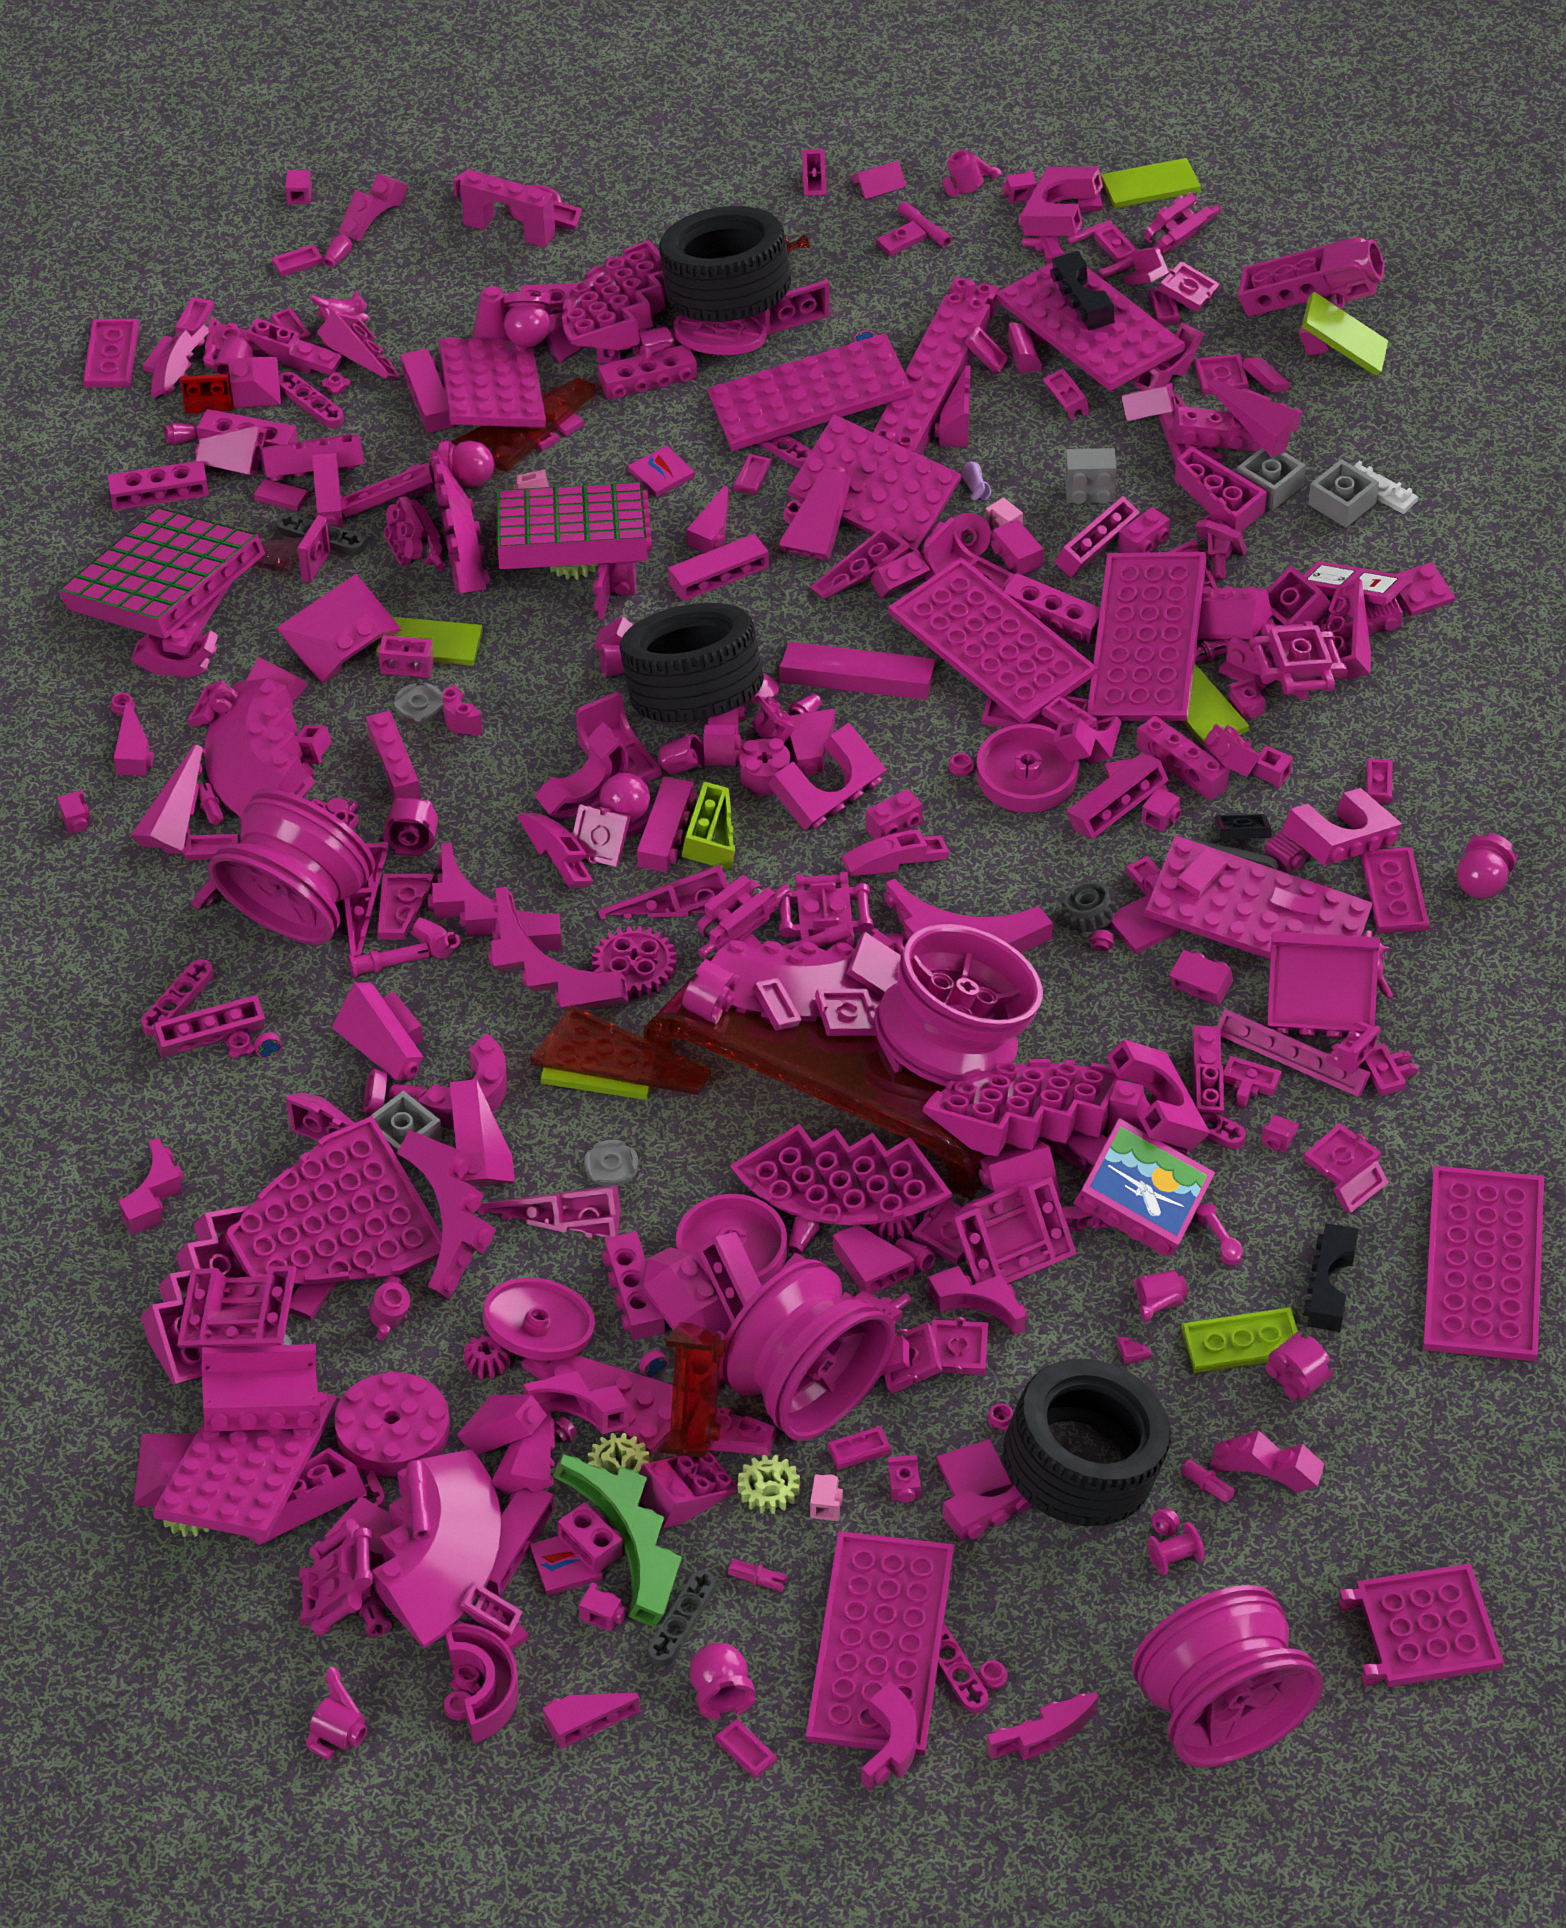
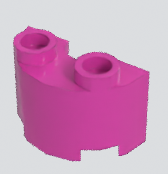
(460, 716)

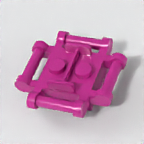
(1299, 657)
(825, 907)
(337, 1579)

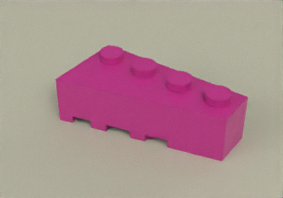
(297, 456)
(1220, 489)
(322, 1486)

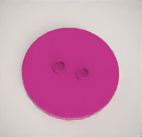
(721, 337)

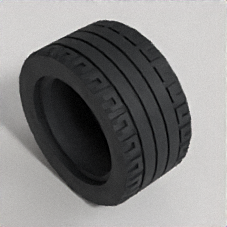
(725, 263)
(691, 662)
(1068, 1485)

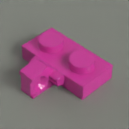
(1250, 1079)

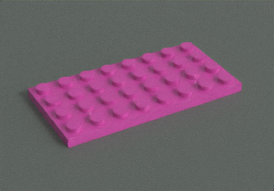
(1107, 353)
(809, 391)
(1147, 636)
(992, 640)
(1239, 905)
(1484, 1263)
(240, 1477)
(878, 1629)

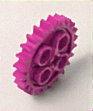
(639, 956)

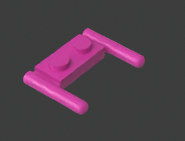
(1113, 243)

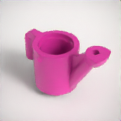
(967, 173)
(654, 341)
(231, 348)
(681, 754)
(1159, 1292)
(389, 1306)
(336, 1720)

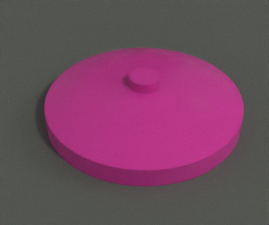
(538, 1319)

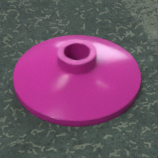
(975, 525)

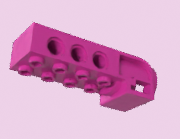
(1340, 267)

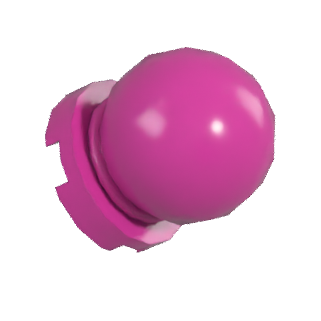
(527, 320)
(468, 462)
(627, 796)
(1485, 865)
(721, 1680)

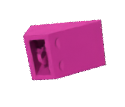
(684, 1487)

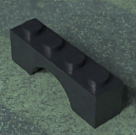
(1091, 306)
(1328, 1303)

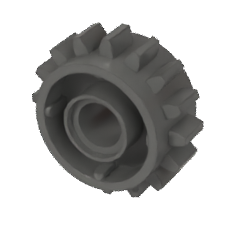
(1089, 906)

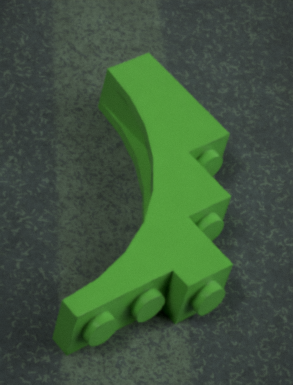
(618, 1498)

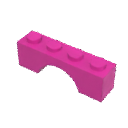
(394, 757)
(972, 1514)

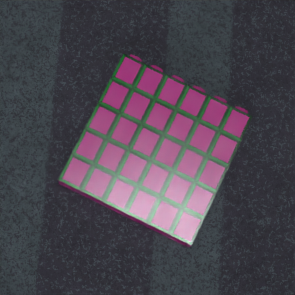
(573, 525)
(162, 572)

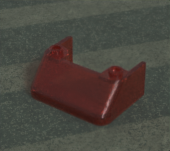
(694, 1390)

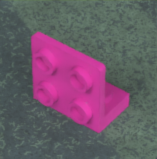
(613, 578)

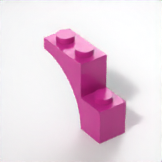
(366, 207)
(1175, 365)
(1080, 741)
(144, 1206)
(955, 1290)
(569, 1394)
(1257, 1454)

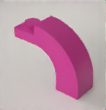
(151, 657)
(898, 1718)

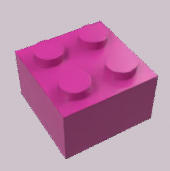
(1296, 599)

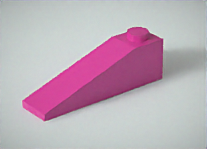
(353, 340)
(955, 415)
(861, 563)
(1350, 628)
(314, 1116)
(479, 1136)

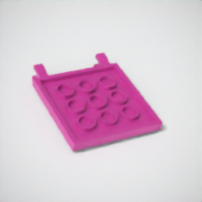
(1425, 1626)

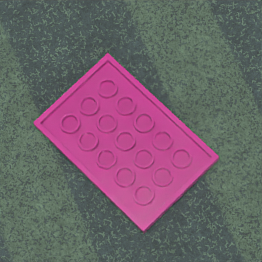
(491, 383)
(887, 481)

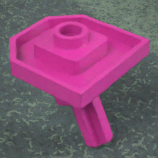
(1221, 542)

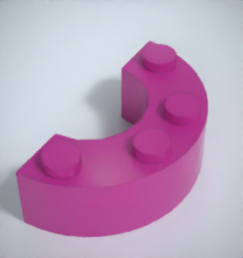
(722, 739)
(607, 758)
(490, 1068)
(498, 1697)

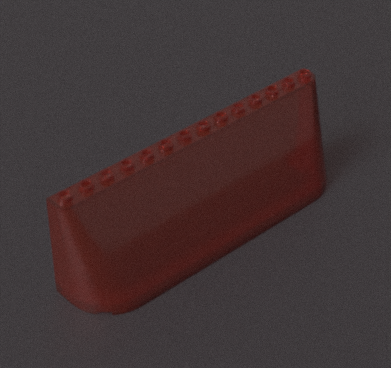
(835, 1069)

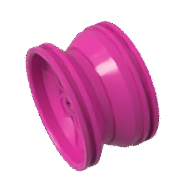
(291, 866)
(957, 1003)
(806, 1349)
(1227, 1675)

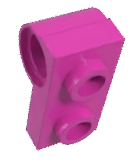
(1144, 874)

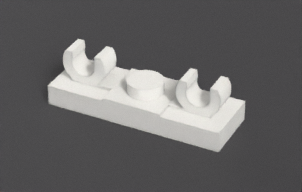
(1390, 492)

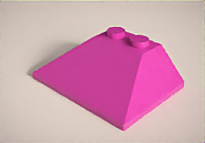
(337, 627)
(1014, 1231)
(236, 1309)
(157, 1463)

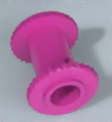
(1175, 1548)

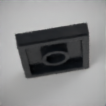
(1243, 826)

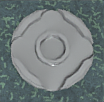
(419, 703)
(611, 1170)

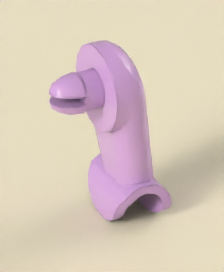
(972, 476)

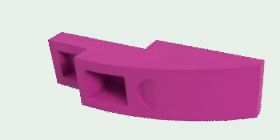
(291, 350)
(174, 360)
(555, 840)
(890, 851)
(1207, 1069)
(1055, 1725)

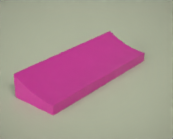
(857, 670)

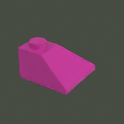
(254, 381)

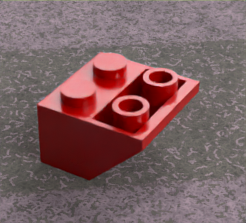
(206, 393)

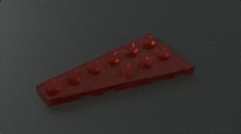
(512, 443)
(603, 1050)

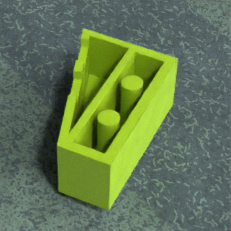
(710, 829)

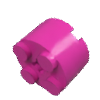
(760, 762)
(410, 826)
(710, 991)
(1299, 1366)

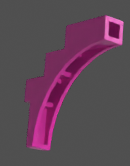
(458, 898)
(1019, 930)
(543, 973)
(458, 1202)

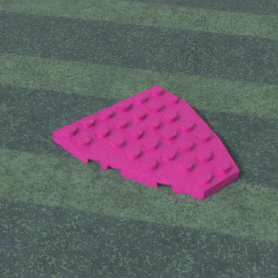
(339, 1214)

